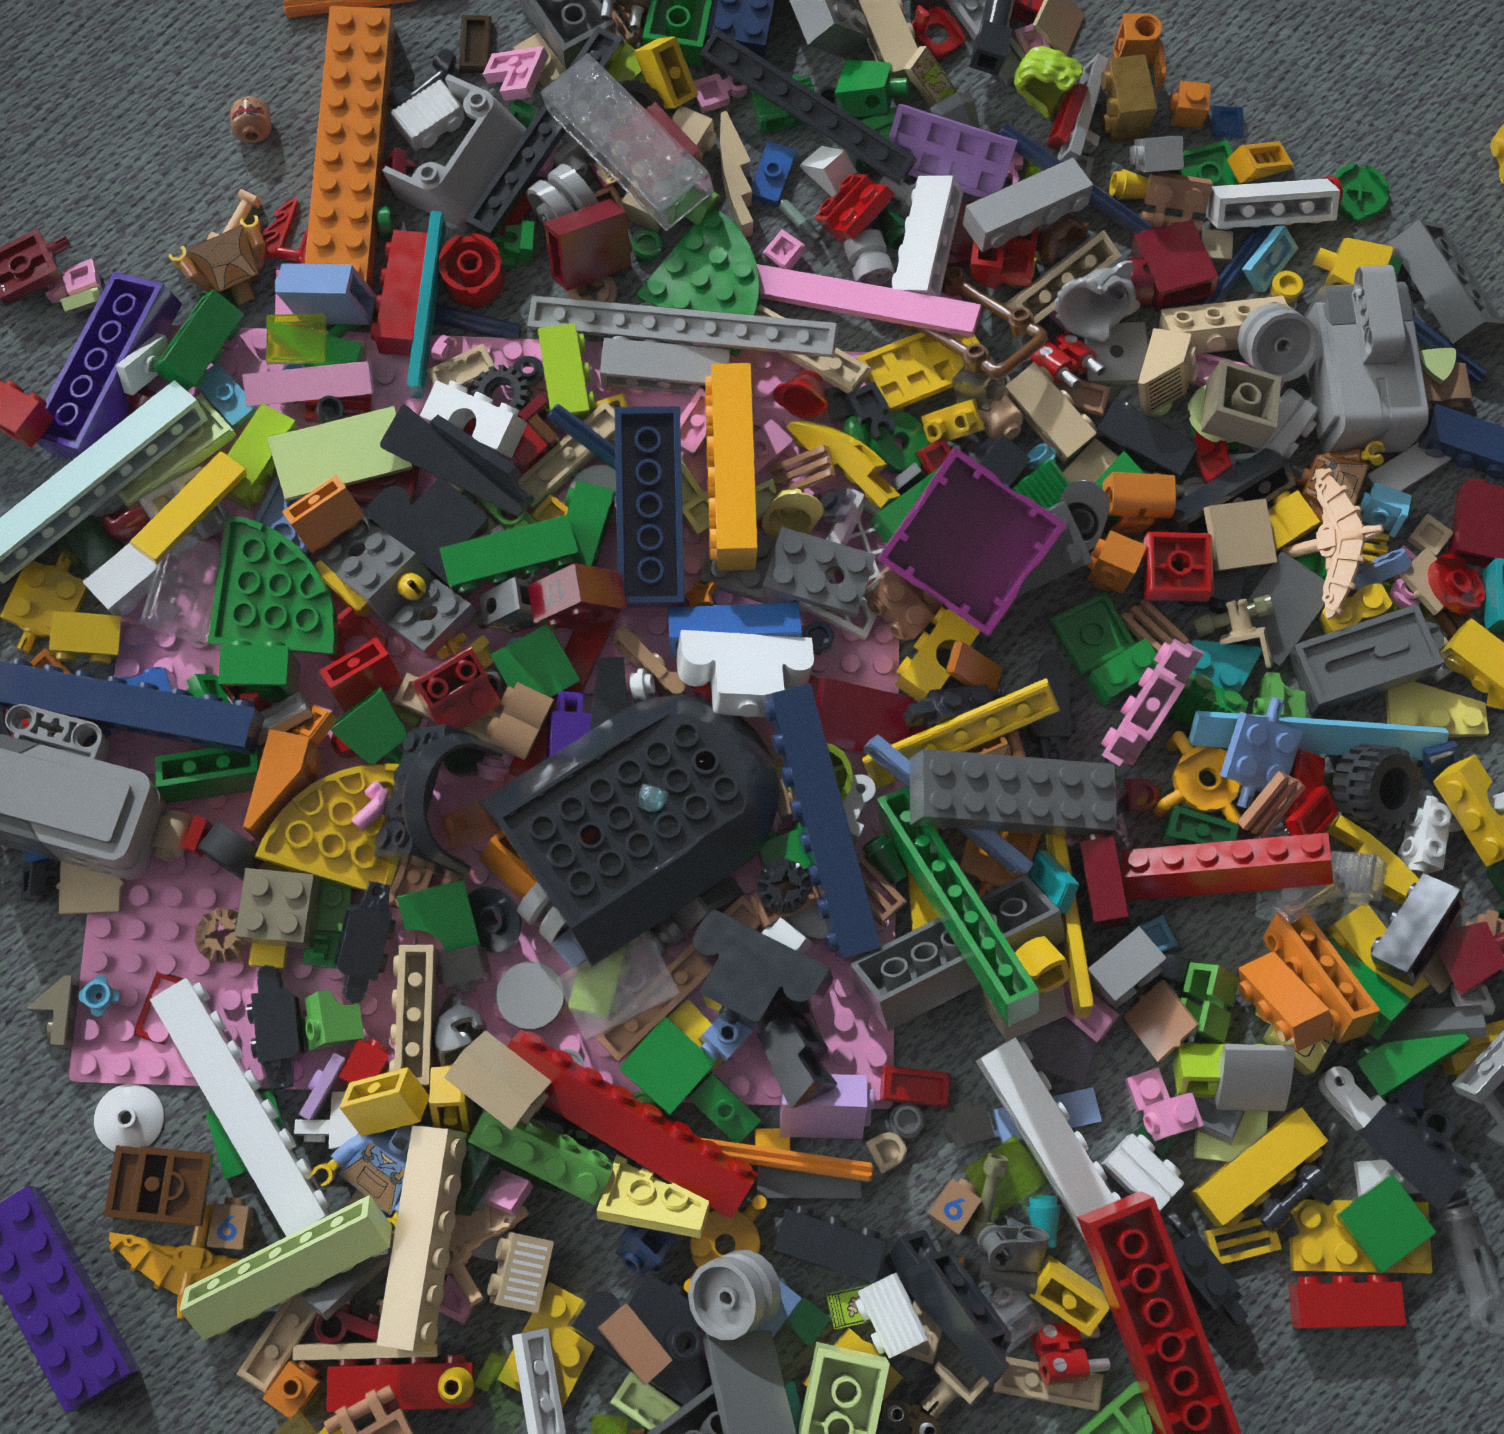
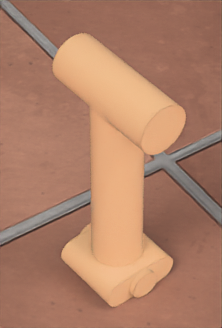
(247, 202)

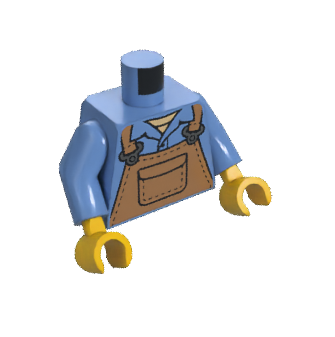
(373, 1166)

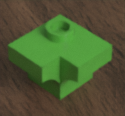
(1272, 686)
(330, 1022)

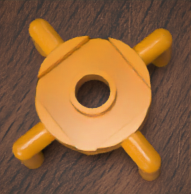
(1187, 782)
(740, 1228)

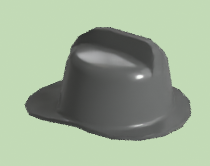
(1088, 508)

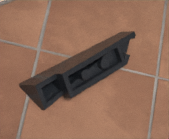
(456, 458)
(609, 690)
(793, 1053)

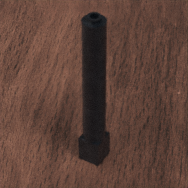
(993, 36)

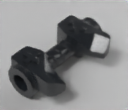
(1278, 1214)

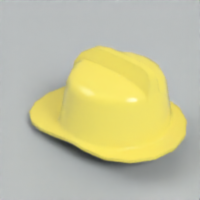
(793, 511)

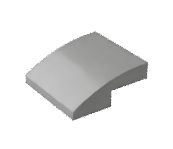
(158, 499)
(1255, 1077)

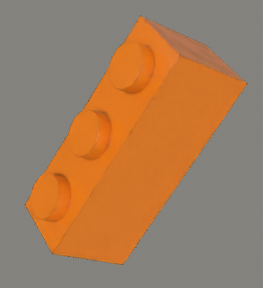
(1284, 1001)

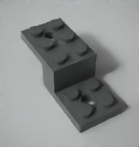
(796, 570)
(375, 580)

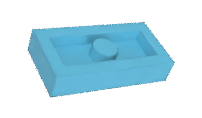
(1270, 258)

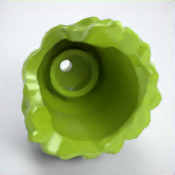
(1045, 78)

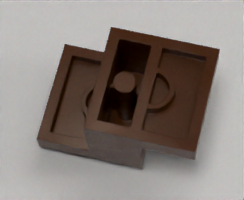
(159, 1185)

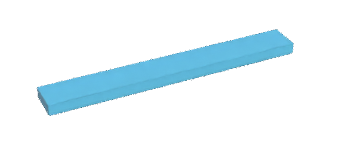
(1324, 735)

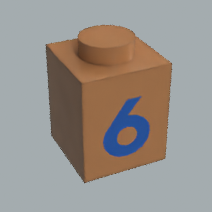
(955, 1205)
(231, 1224)

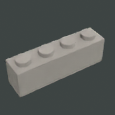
(1027, 205)
(658, 365)

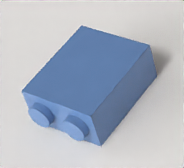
(328, 290)

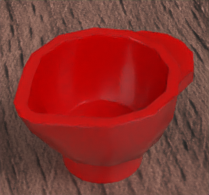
(802, 395)

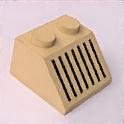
(1166, 369)

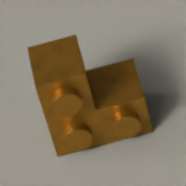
(1130, 99)

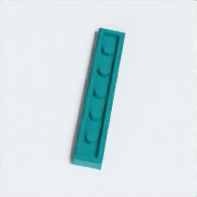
(426, 306)

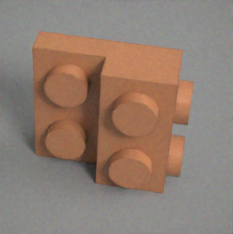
(900, 604)

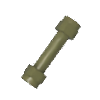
(1205, 624)
(995, 1168)

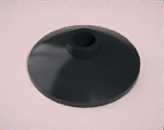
(494, 933)

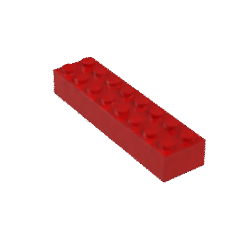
(1157, 1318)

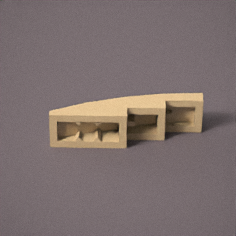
(735, 169)

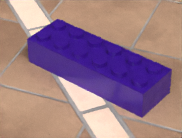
(88, 390)
(58, 1304)

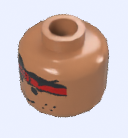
(250, 119)

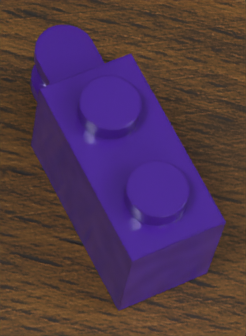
(566, 726)

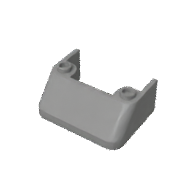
(473, 165)

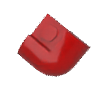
(1007, 264)

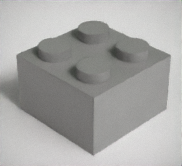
(1127, 964)

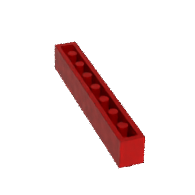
(637, 1127)

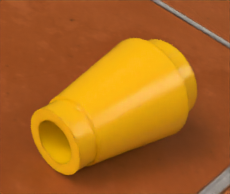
(1128, 185)
(464, 1381)

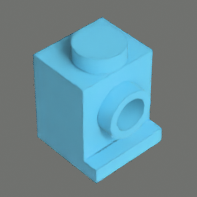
(1385, 507)

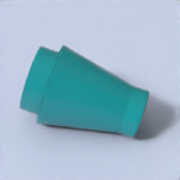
(1045, 1214)

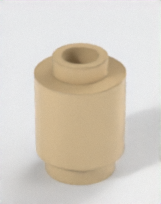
(171, 835)

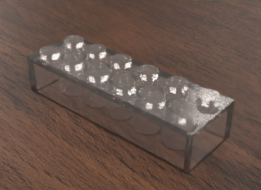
(627, 141)

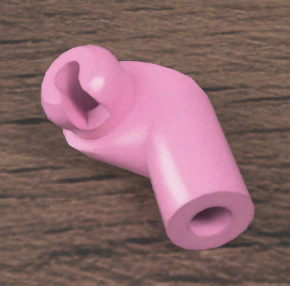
(373, 809)

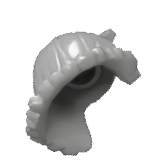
(1097, 302)

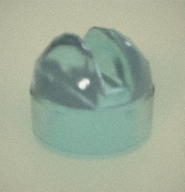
(652, 798)

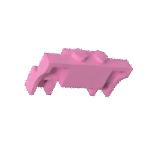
(1153, 702)

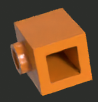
(1189, 104)
(293, 1387)

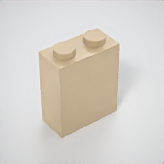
(499, 1081)

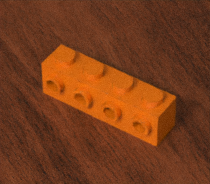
(1324, 972)

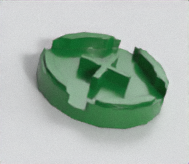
(1363, 192)

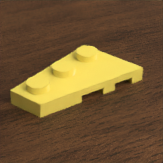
(1434, 707)

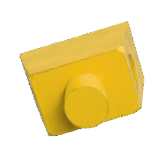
(1350, 256)

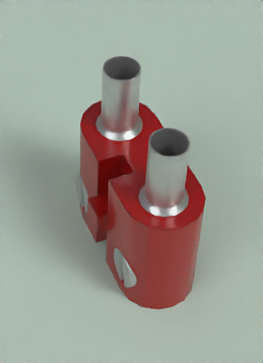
(1067, 356)
(1062, 1356)

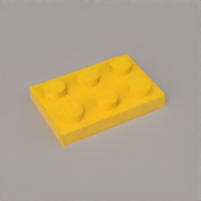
(568, 1348)

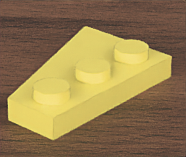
(645, 1202)

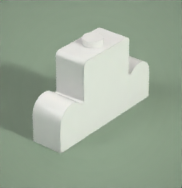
(743, 667)

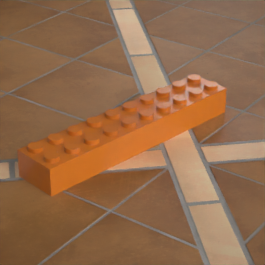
(351, 139)

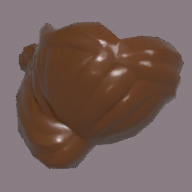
(1056, 237)

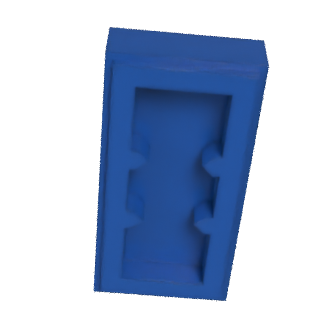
(772, 173)

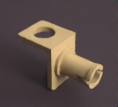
(1243, 629)
(948, 1390)

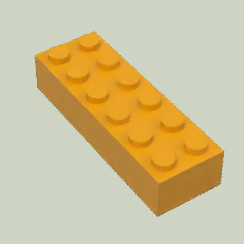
(731, 467)

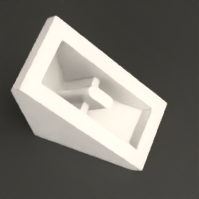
(828, 168)

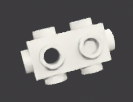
(1427, 836)

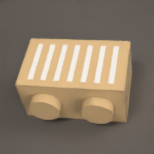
(520, 1272)

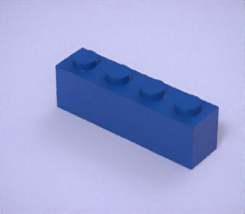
(759, 619)

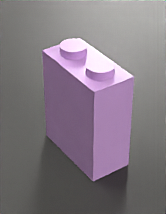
(833, 1114)

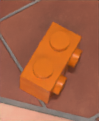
(324, 514)
(1115, 562)

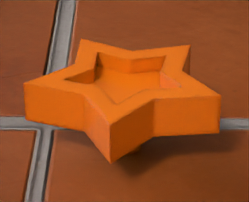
(700, 594)

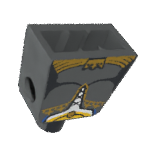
(506, 607)

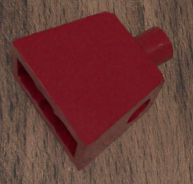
(1472, 956)

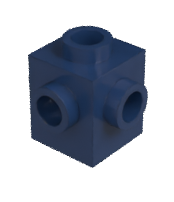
(644, 1249)

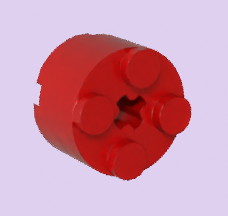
(471, 270)

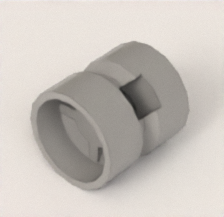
(869, 257)

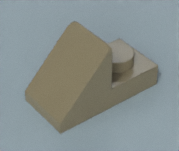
(62, 1003)

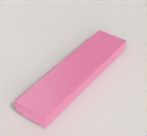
(308, 383)

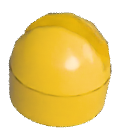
(406, 591)

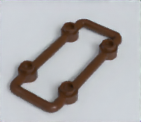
(976, 355)

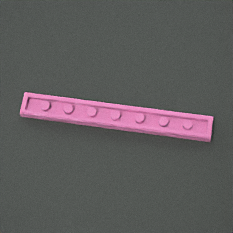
(869, 301)

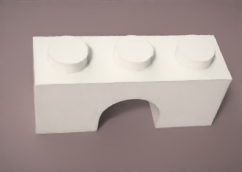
(495, 427)

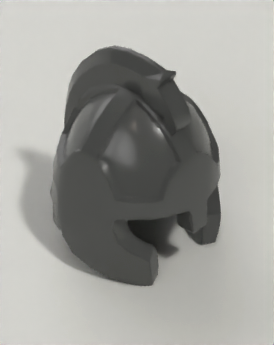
(455, 1029)

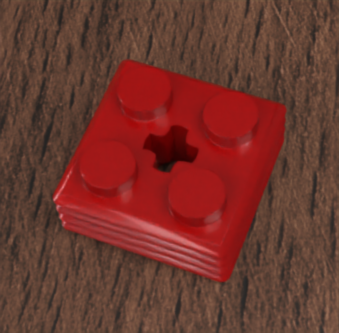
(1191, 552)

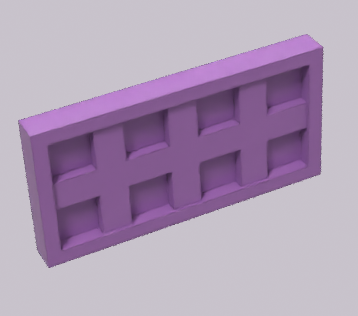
(951, 148)

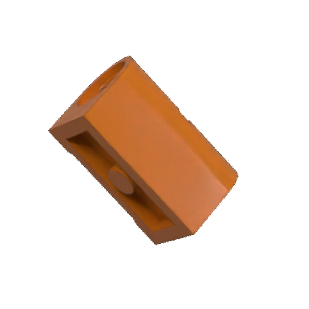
(1139, 36)
(1139, 500)

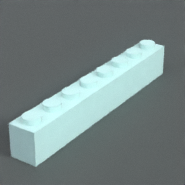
(96, 476)

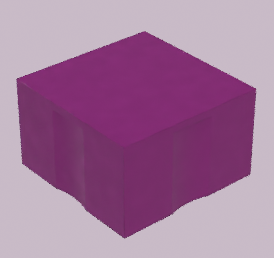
(971, 541)

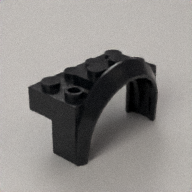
(405, 828)

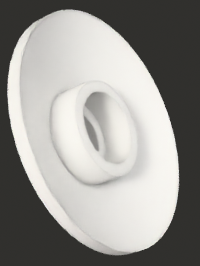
(145, 1121)

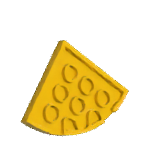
(318, 832)

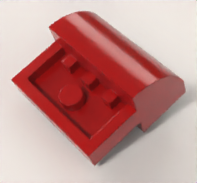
(853, 207)
(457, 691)

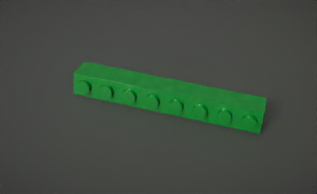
(960, 910)

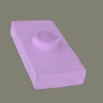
(323, 1084)

